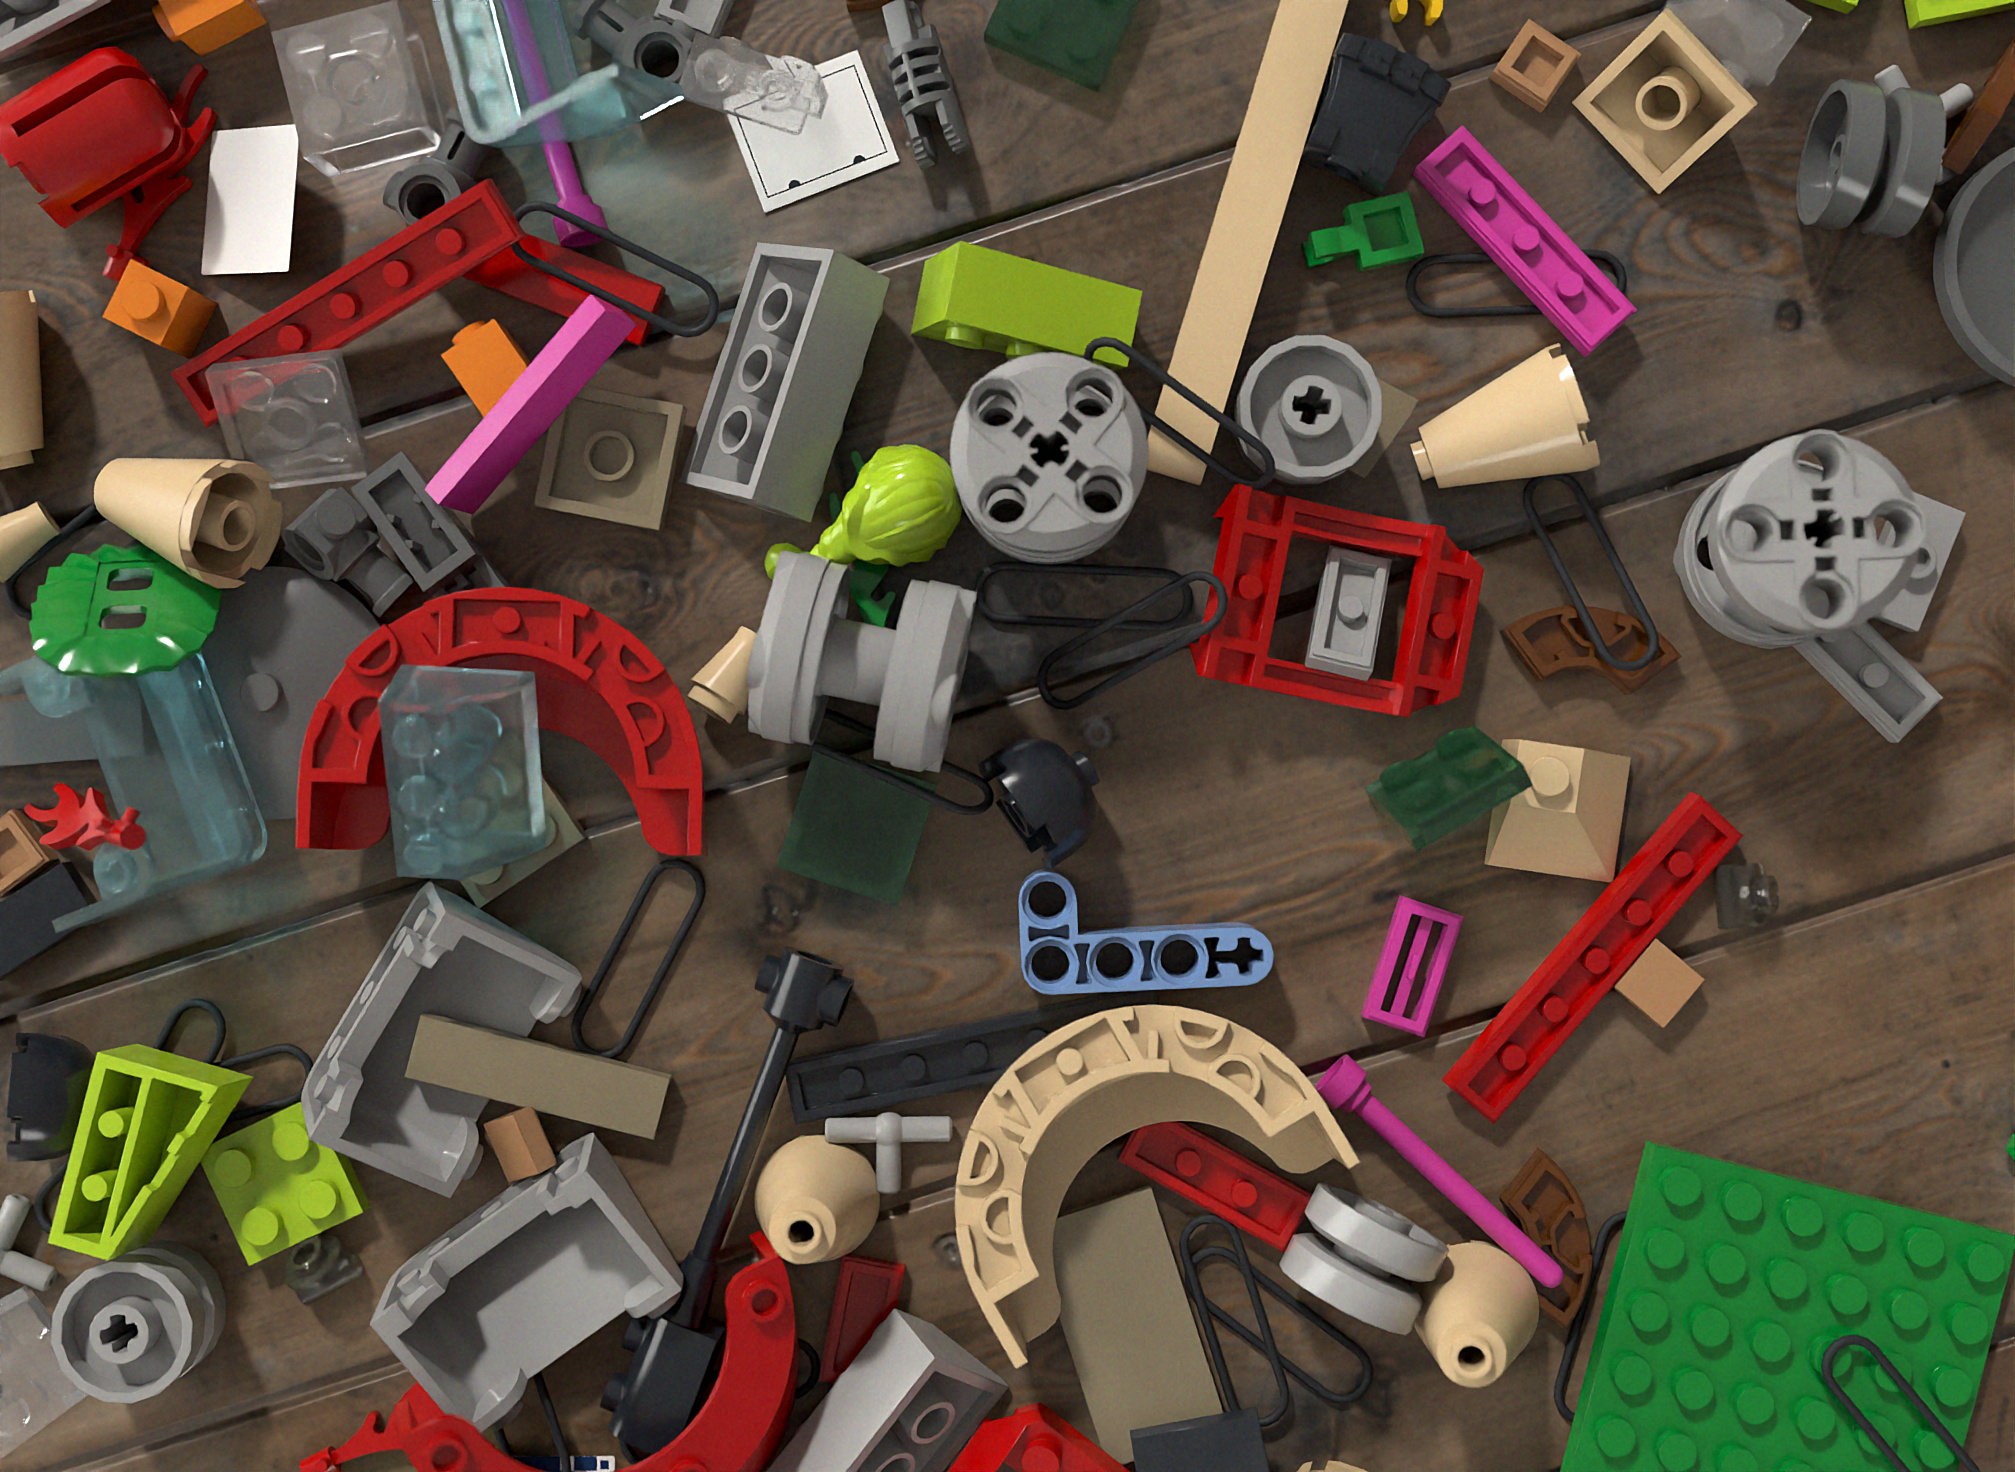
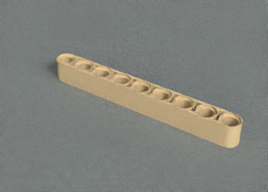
(1245, 229)

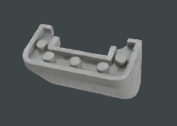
(444, 963)
(525, 1284)

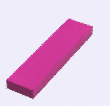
(1523, 241)
(530, 405)

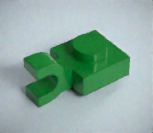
(1374, 232)

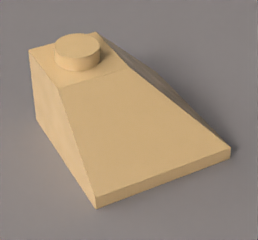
(1566, 818)

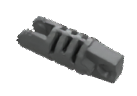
(922, 82)

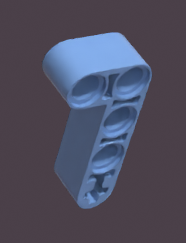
(1145, 946)

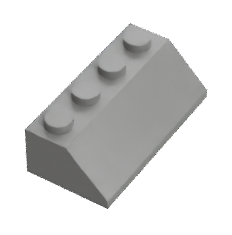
(785, 379)
(897, 1406)

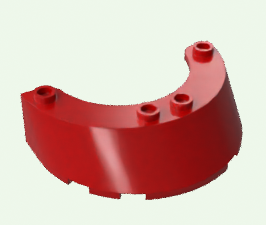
(589, 685)
(733, 1430)

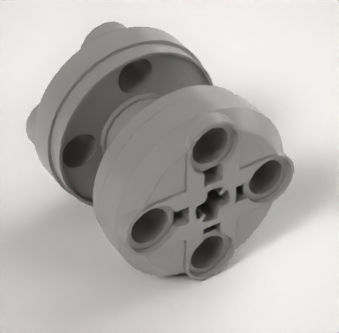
(1095, 455)
(1799, 541)
(816, 653)

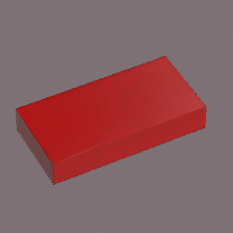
(862, 1301)

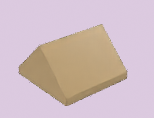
(1664, 101)

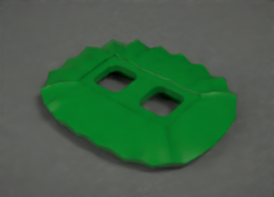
(78, 598)

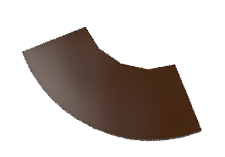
(1983, 115)
(1559, 642)
(1556, 1221)

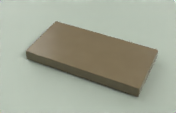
(1128, 1320)

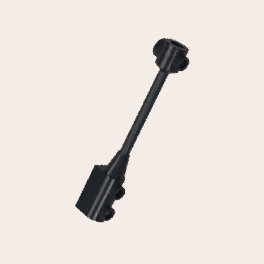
(682, 1345)

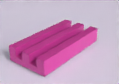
(1387, 960)

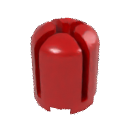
(91, 133)

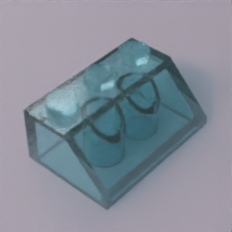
(462, 769)

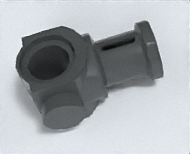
(633, 40)
(445, 174)
(340, 542)

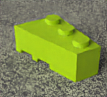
(1021, 306)
(138, 1145)

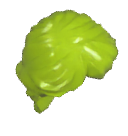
(893, 514)

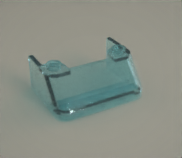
(522, 81)
(166, 757)

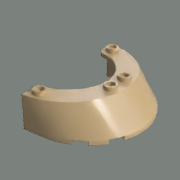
(1082, 1093)

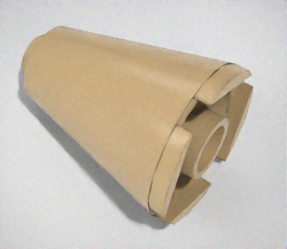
(19, 379)
(1511, 428)
(196, 513)
(816, 1199)
(1477, 1312)

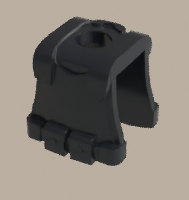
(1371, 111)

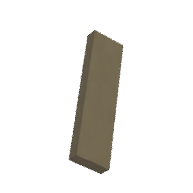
(538, 1075)

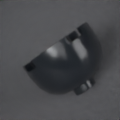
(1045, 796)
(46, 1095)

